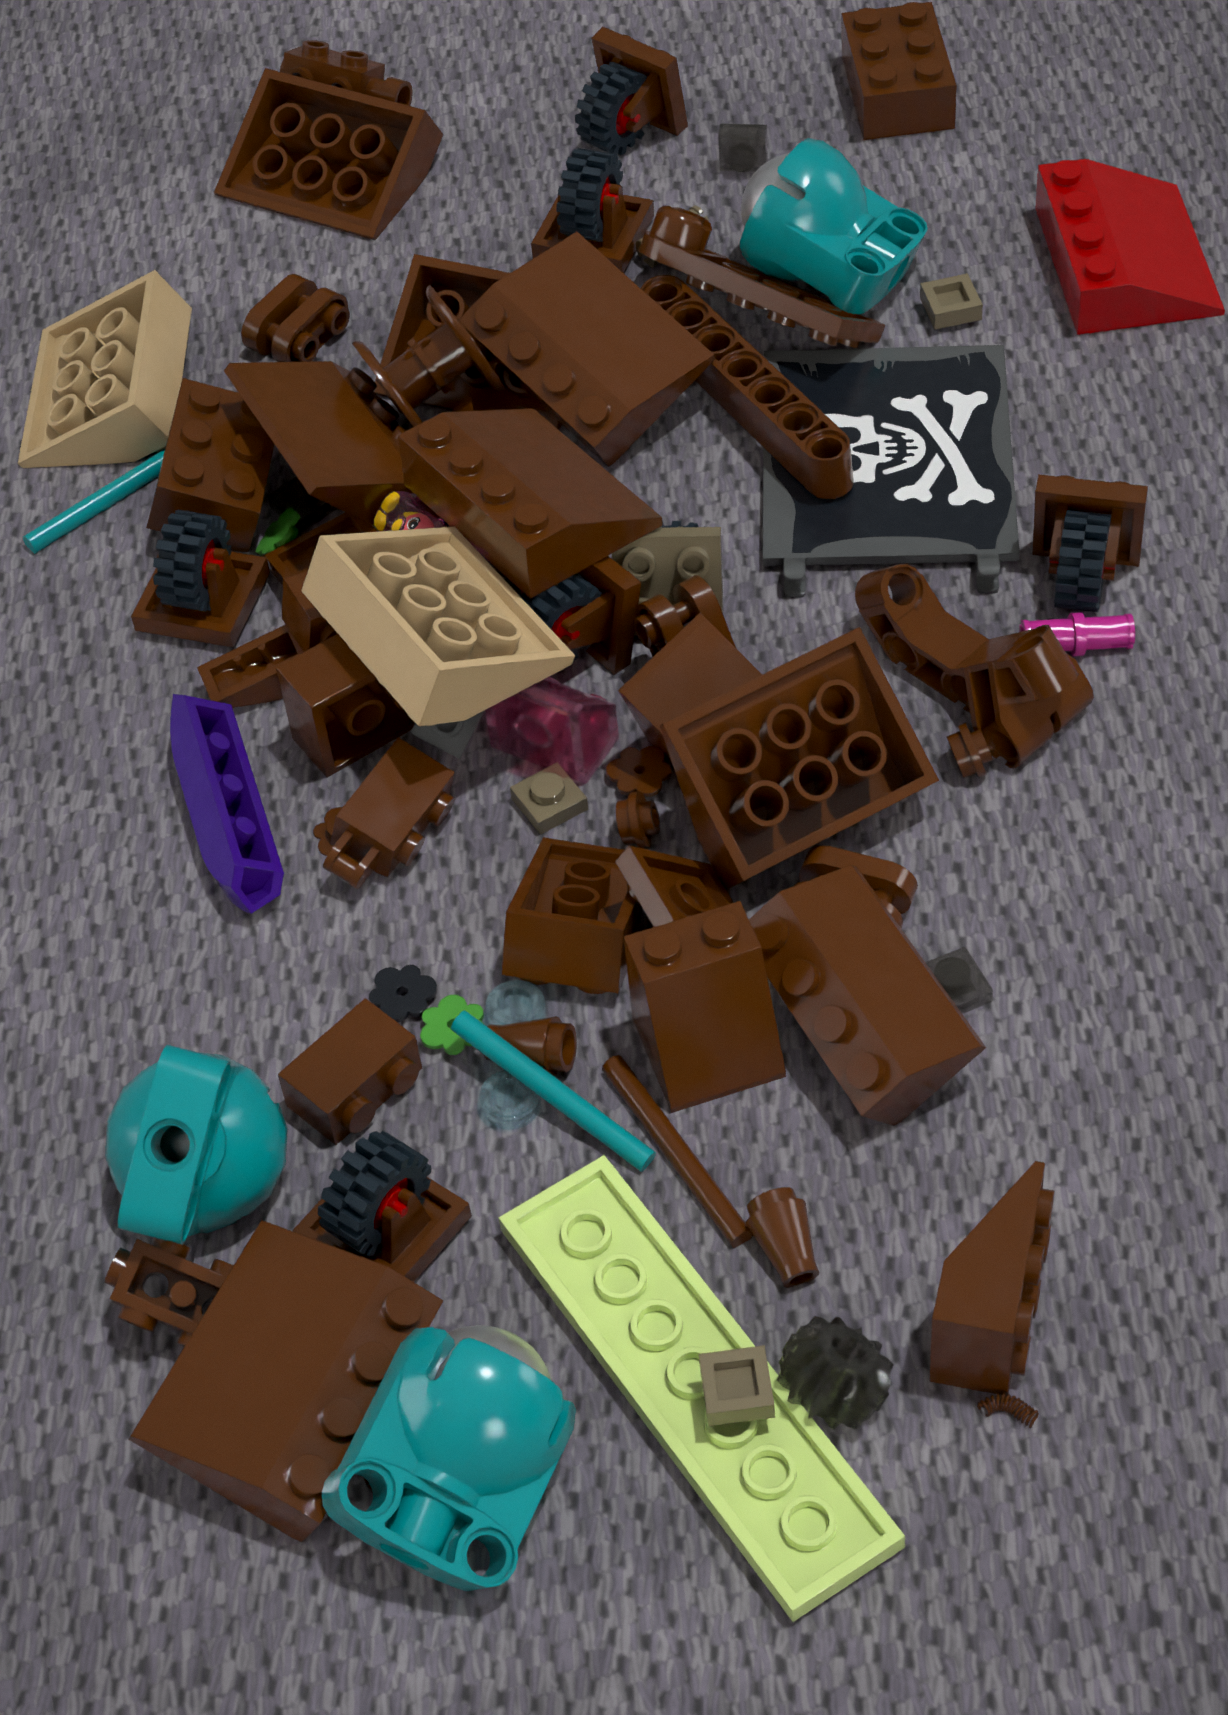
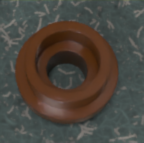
(969, 751)
(637, 820)

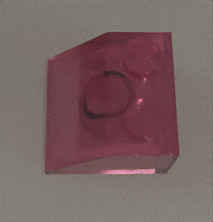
(553, 726)

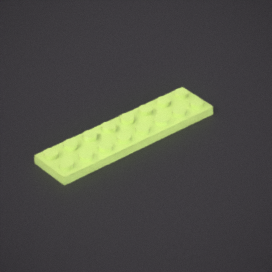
(646, 1318)

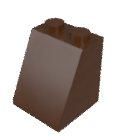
(684, 675)
(704, 1006)

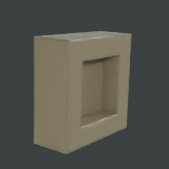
(951, 301)
(549, 798)
(736, 1385)

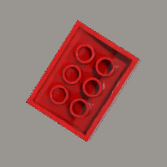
(1122, 247)

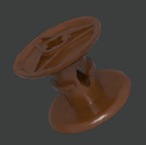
(430, 363)

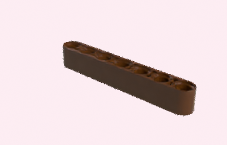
(761, 396)

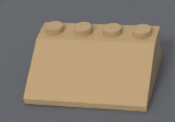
(108, 379)
(431, 620)

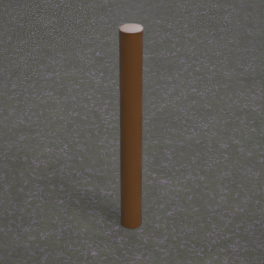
(677, 1151)

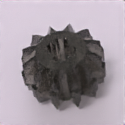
(835, 1372)

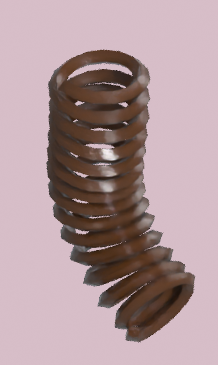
(1010, 1409)

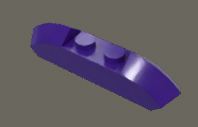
(224, 801)

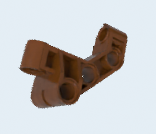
(1012, 685)

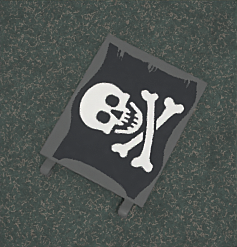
(924, 457)

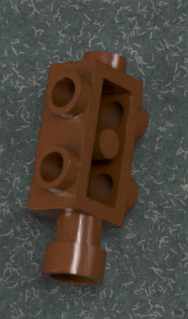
(345, 70)
(187, 1290)

